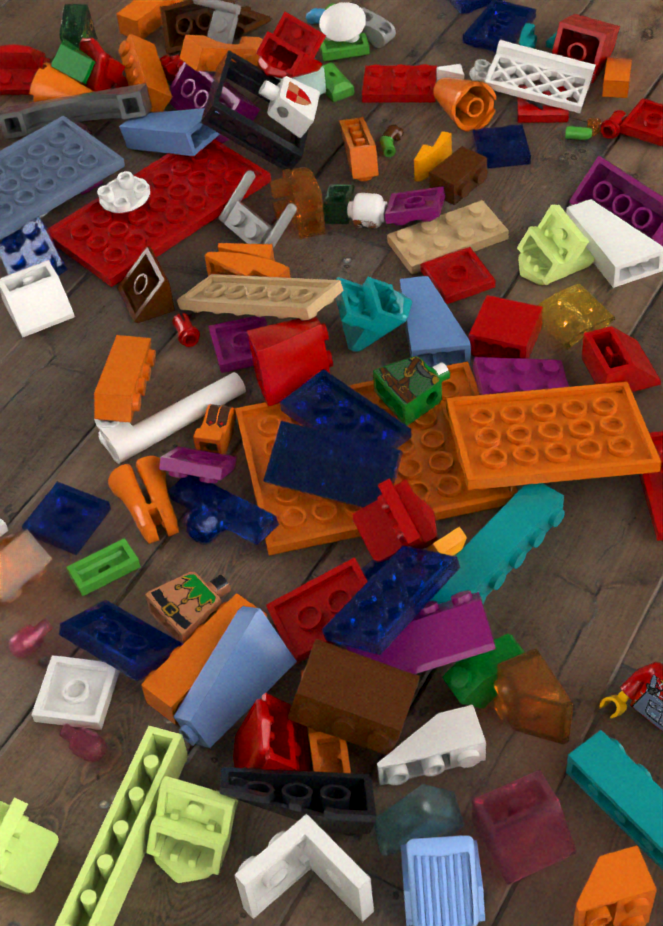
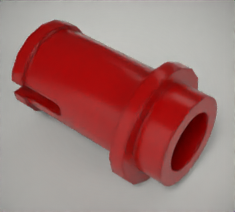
(611, 127)
(187, 333)

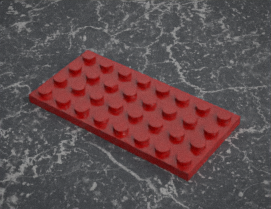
(182, 199)

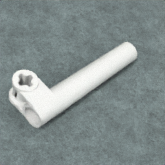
(126, 440)

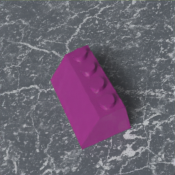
(192, 88)
(623, 197)
(440, 635)

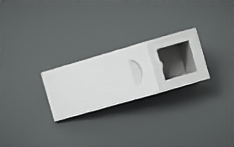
(440, 744)

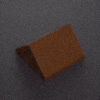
(146, 289)

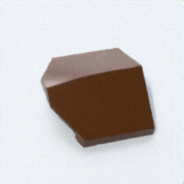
(249, 22)

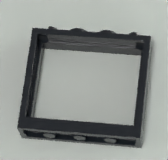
(241, 129)

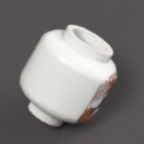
(367, 210)

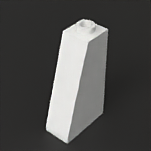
(618, 248)

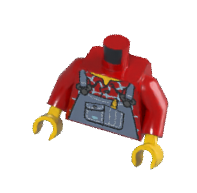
(645, 691)

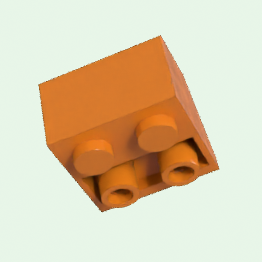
(617, 891)

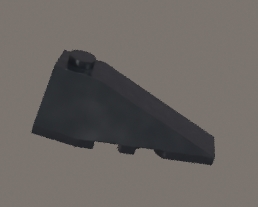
(332, 800)

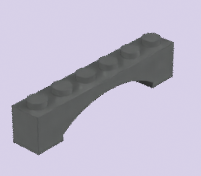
(111, 103)

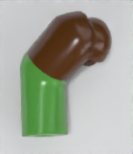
(392, 133)

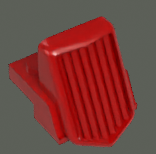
(290, 49)
(19, 67)
(106, 71)
(395, 521)
(271, 739)

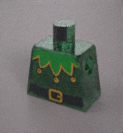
(81, 16)

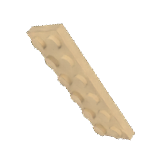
(261, 296)

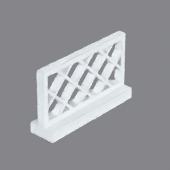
(542, 67)

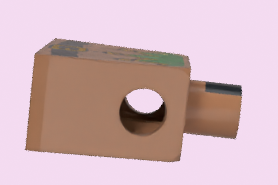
(186, 603)

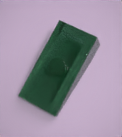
(336, 203)

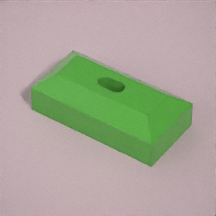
(335, 50)
(336, 83)
(103, 567)

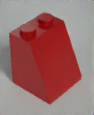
(586, 41)
(288, 356)

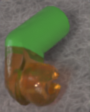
(584, 133)

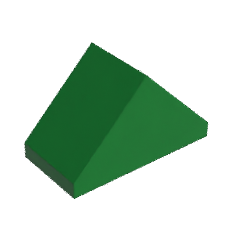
(73, 62)

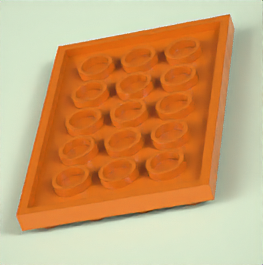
(550, 435)

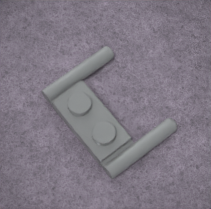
(223, 19)
(247, 223)

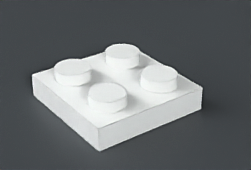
(75, 693)

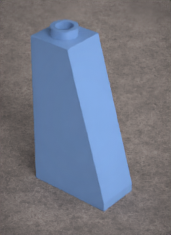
(168, 132)
(431, 326)
(234, 677)

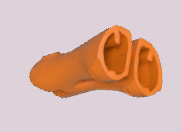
(146, 516)

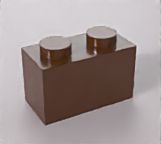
(459, 174)

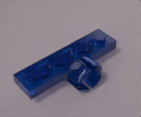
(219, 510)

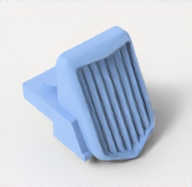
(442, 882)

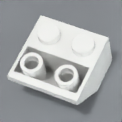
(35, 298)

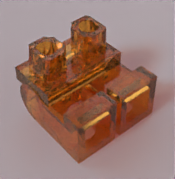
(304, 192)

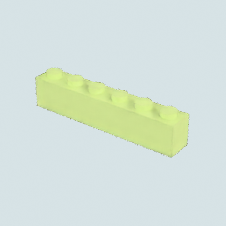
(124, 833)

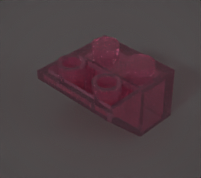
(523, 826)

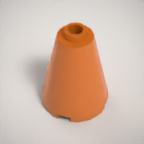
(53, 84)
(466, 102)

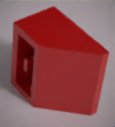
(617, 358)

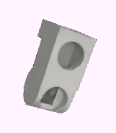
(377, 29)

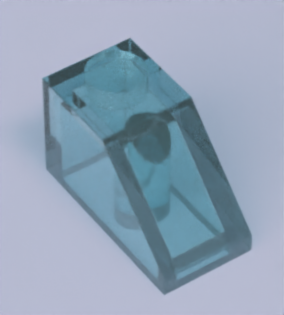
(420, 814)

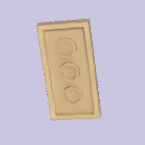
(462, 228)

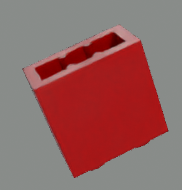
(505, 329)

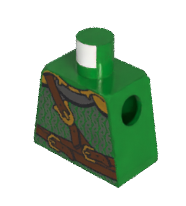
(410, 387)

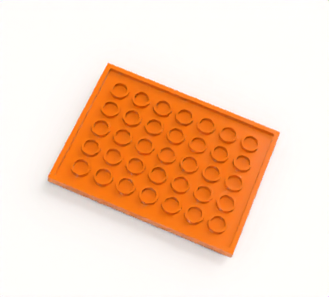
(427, 463)

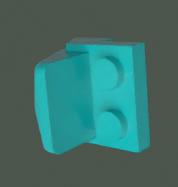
(370, 311)

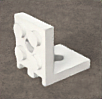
(292, 856)

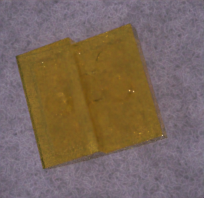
(572, 314)

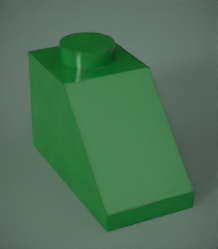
(474, 677)

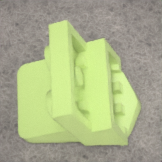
(553, 249)
(190, 830)
(23, 848)

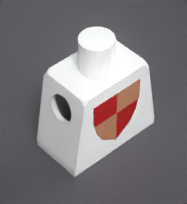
(291, 104)

